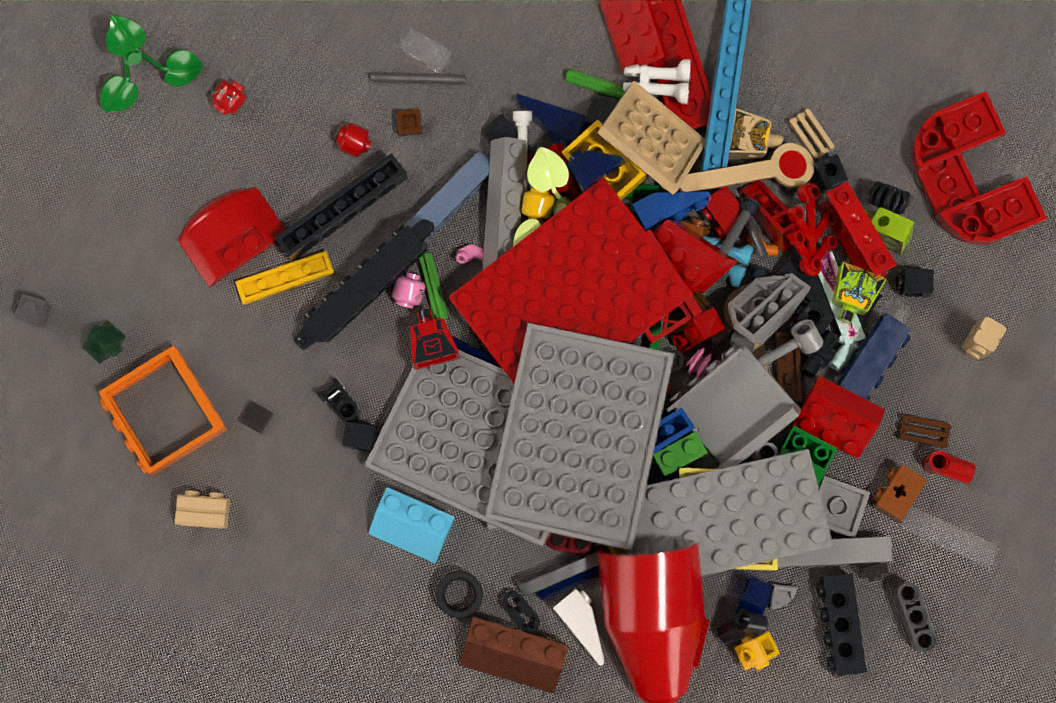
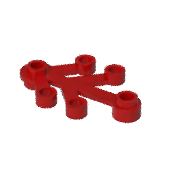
(811, 258)

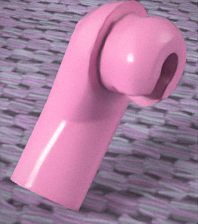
(469, 253)

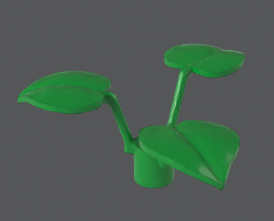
(124, 40)

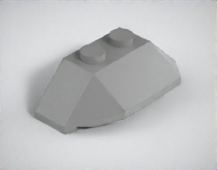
(766, 305)

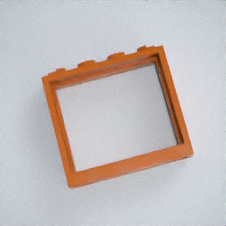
(122, 424)

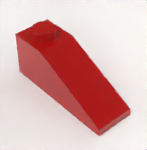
(772, 214)

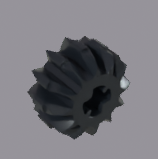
(889, 197)

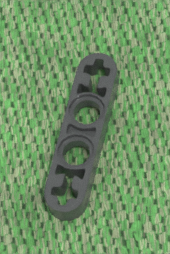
(558, 572)

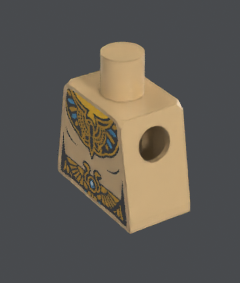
(751, 136)

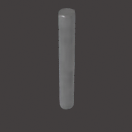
(754, 235)

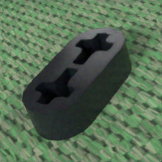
(526, 608)

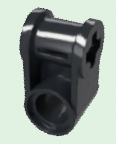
(338, 399)

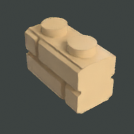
(983, 338)
(202, 511)

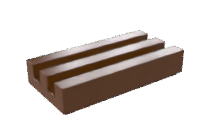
(944, 435)

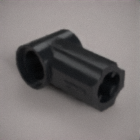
(742, 625)

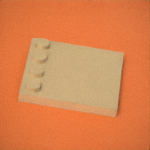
(652, 137)

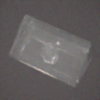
(892, 306)

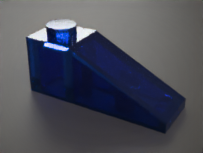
(555, 121)

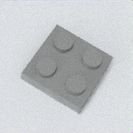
(842, 506)

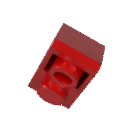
(722, 212)
(697, 330)

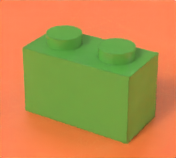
(679, 455)

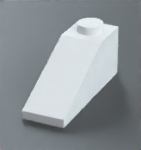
(579, 618)

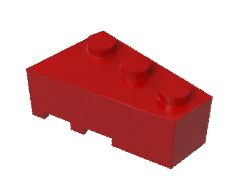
(692, 256)

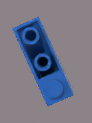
(662, 206)

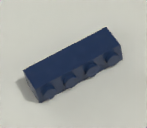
(875, 356)

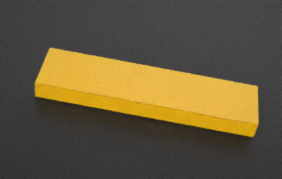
(284, 277)

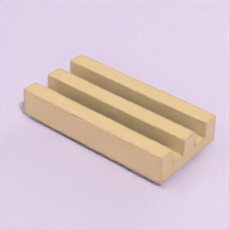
(815, 124)

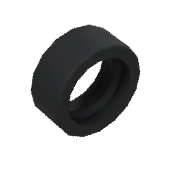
(455, 576)

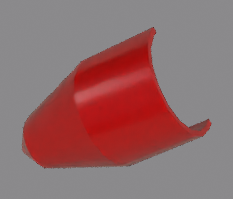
(654, 618)

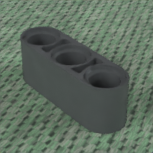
(923, 626)

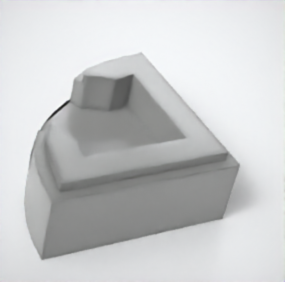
(781, 596)

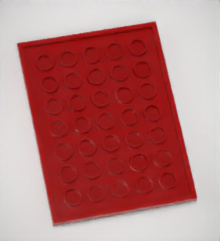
(576, 273)

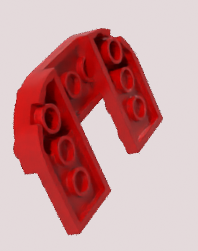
(950, 186)

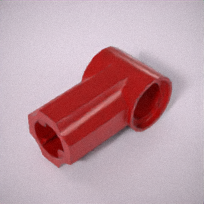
(950, 467)

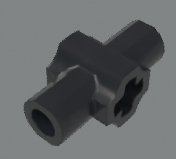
(820, 357)

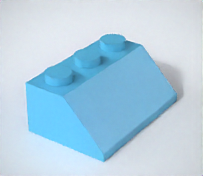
(411, 525)

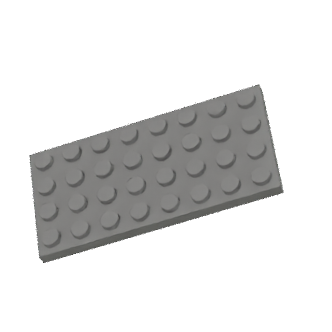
(737, 514)

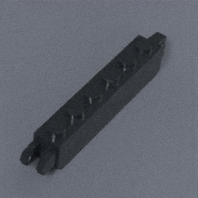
(365, 285)

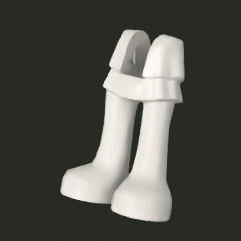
(680, 73)

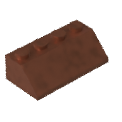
(513, 655)

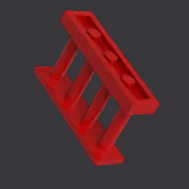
(856, 232)

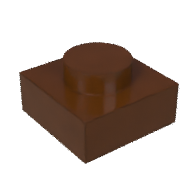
(409, 122)

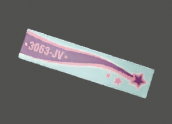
(828, 278)

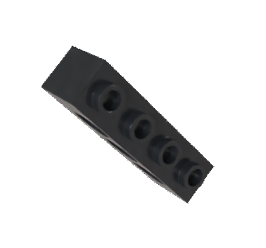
(855, 661)

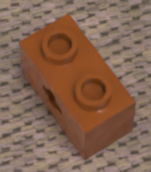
(910, 485)

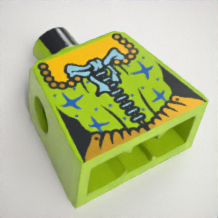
(892, 228)
(855, 291)

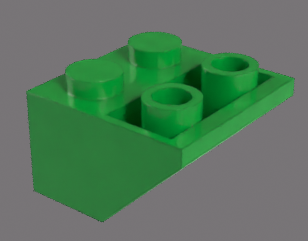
(820, 451)

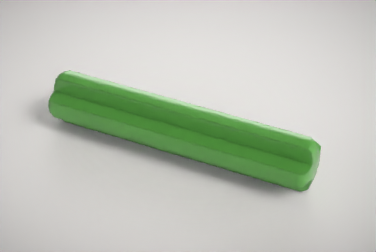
(594, 84)
(433, 286)

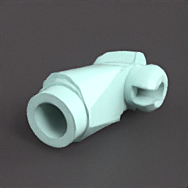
(843, 354)

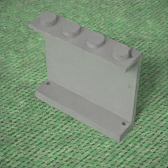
(735, 406)

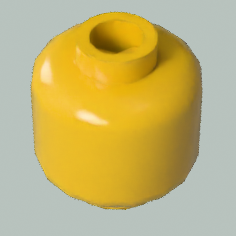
(537, 204)

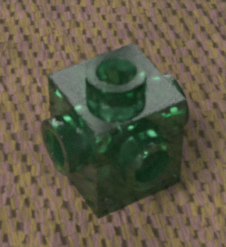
(104, 342)

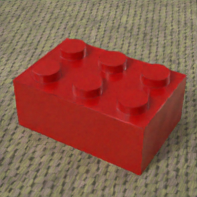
(839, 417)

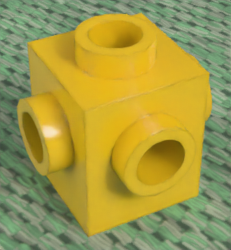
(756, 651)

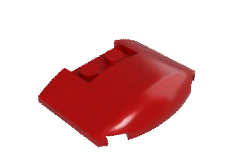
(230, 233)

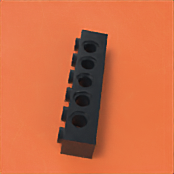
(341, 207)

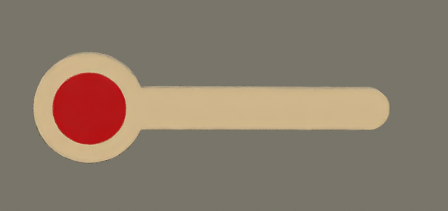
(789, 165)

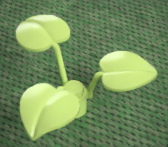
(544, 172)

